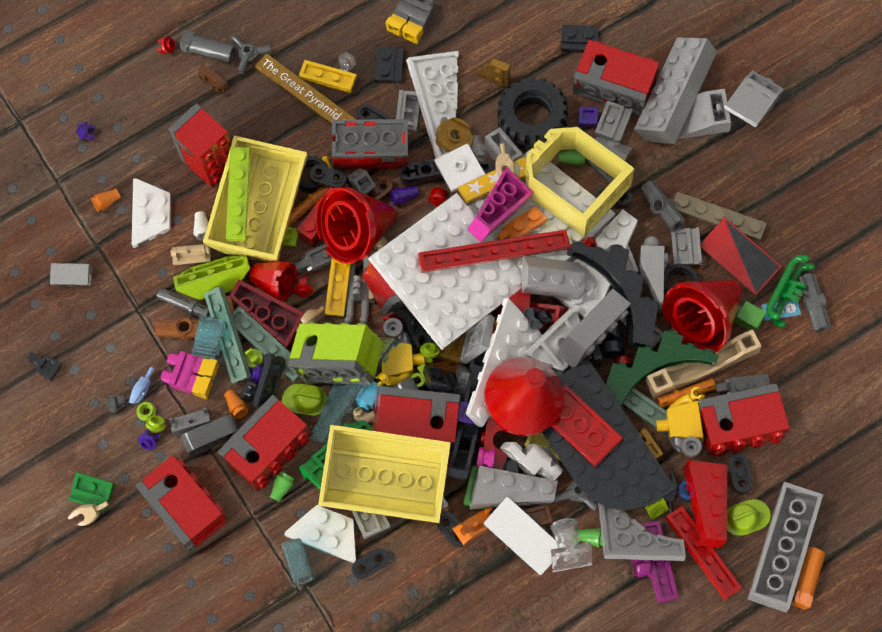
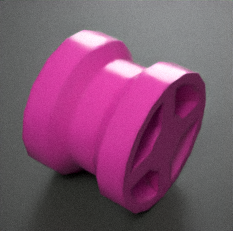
(486, 457)

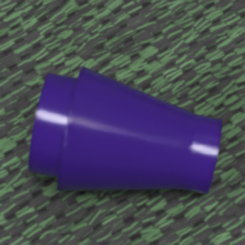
(402, 195)

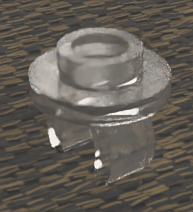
(346, 61)

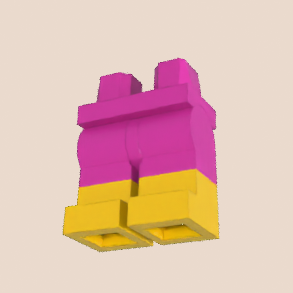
(191, 374)

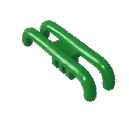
(788, 288)

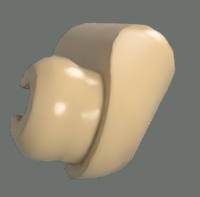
(359, 415)

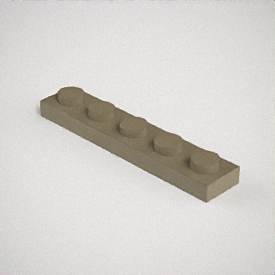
(713, 214)

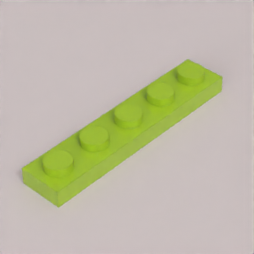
(238, 194)

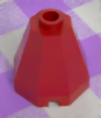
(274, 278)

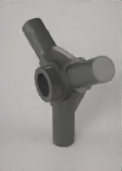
(247, 52)
(575, 494)

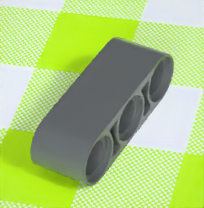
(209, 434)

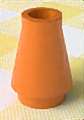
(105, 199)
(236, 405)

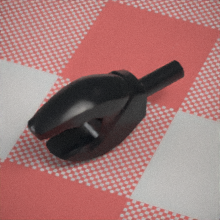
(672, 496)

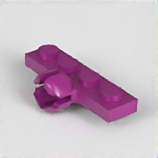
(657, 570)

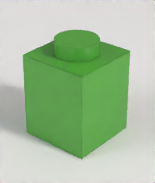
(749, 316)

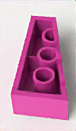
(502, 202)

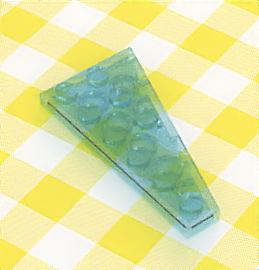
(341, 399)

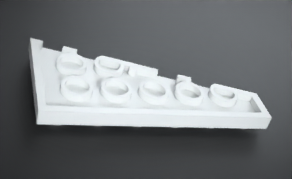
(436, 90)
(596, 285)
(509, 341)

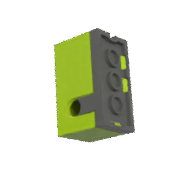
(335, 353)

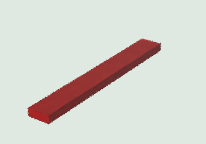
(493, 251)

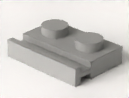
(613, 122)
(687, 246)
(370, 523)

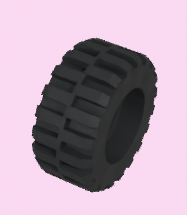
(531, 92)

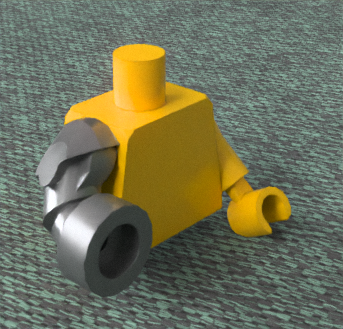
(401, 359)
(684, 424)

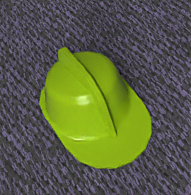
(304, 399)
(747, 517)

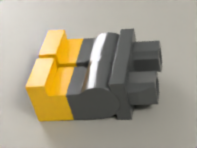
(411, 18)

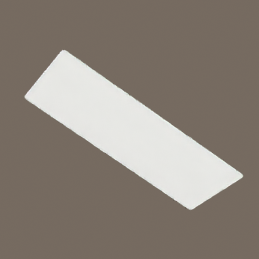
(522, 535)

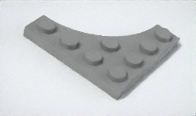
(628, 539)

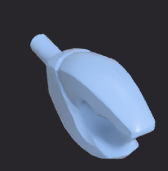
(141, 387)

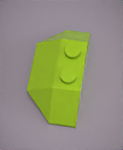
(210, 275)

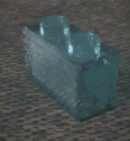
(207, 337)
(297, 561)

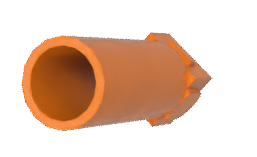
(808, 578)

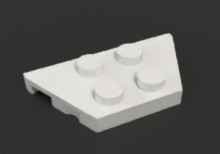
(150, 212)
(548, 345)
(326, 532)

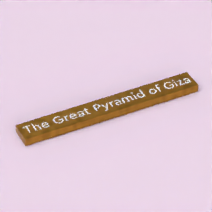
(301, 90)

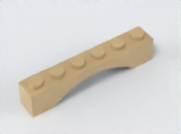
(678, 376)

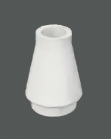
(200, 225)

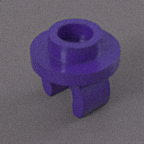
(82, 131)
(256, 373)
(147, 441)

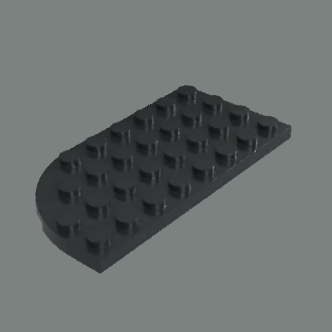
(629, 473)

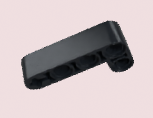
(421, 179)

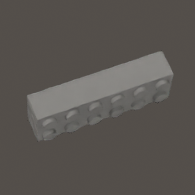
(675, 90)
(785, 547)

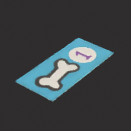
(790, 309)

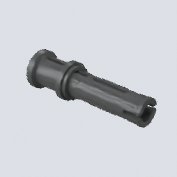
(192, 307)

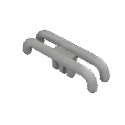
(357, 291)

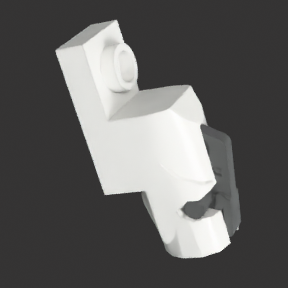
(534, 460)

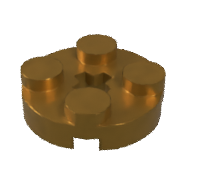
(451, 126)

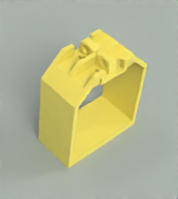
(576, 139)

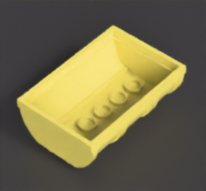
(271, 196)
(384, 474)

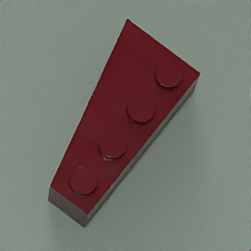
(272, 314)

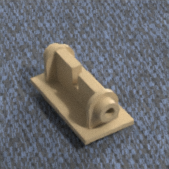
(190, 254)

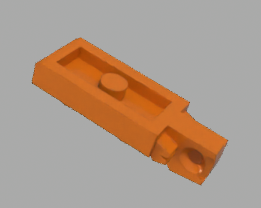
(523, 224)

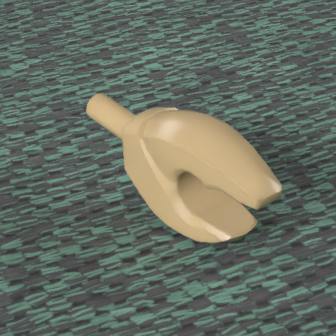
(503, 161)
(311, 316)
(89, 511)

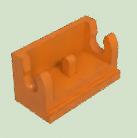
(472, 526)

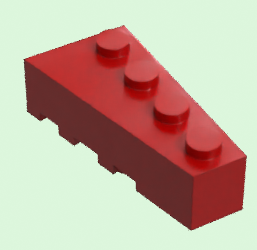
(708, 500)

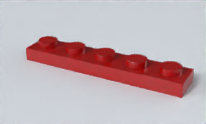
(705, 556)

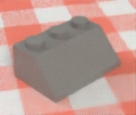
(552, 277)

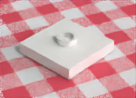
(459, 167)

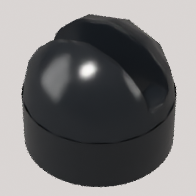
(511, 466)

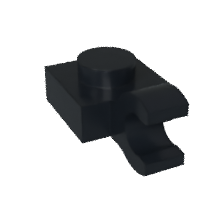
(45, 366)

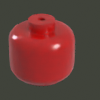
(437, 196)

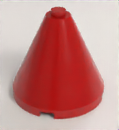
(352, 223)
(703, 311)
(523, 396)

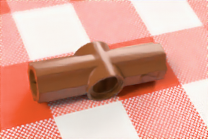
(173, 328)

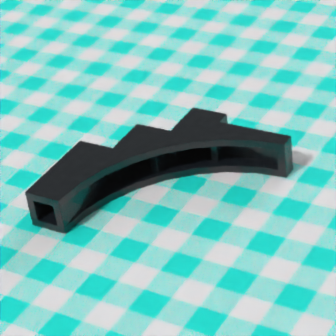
(628, 284)
(467, 435)

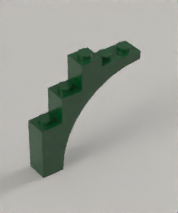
(647, 361)

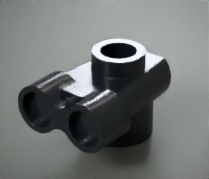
(538, 319)

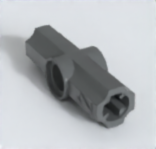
(662, 205)
(815, 303)

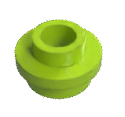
(144, 406)
(155, 424)

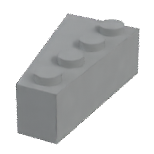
(593, 328)
(494, 485)

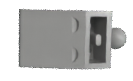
(754, 98)
(704, 118)
(652, 266)

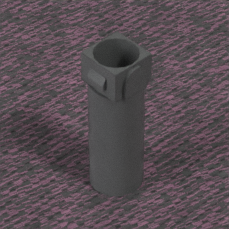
(208, 47)

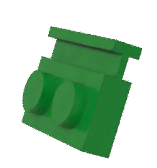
(91, 490)

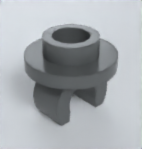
(114, 402)

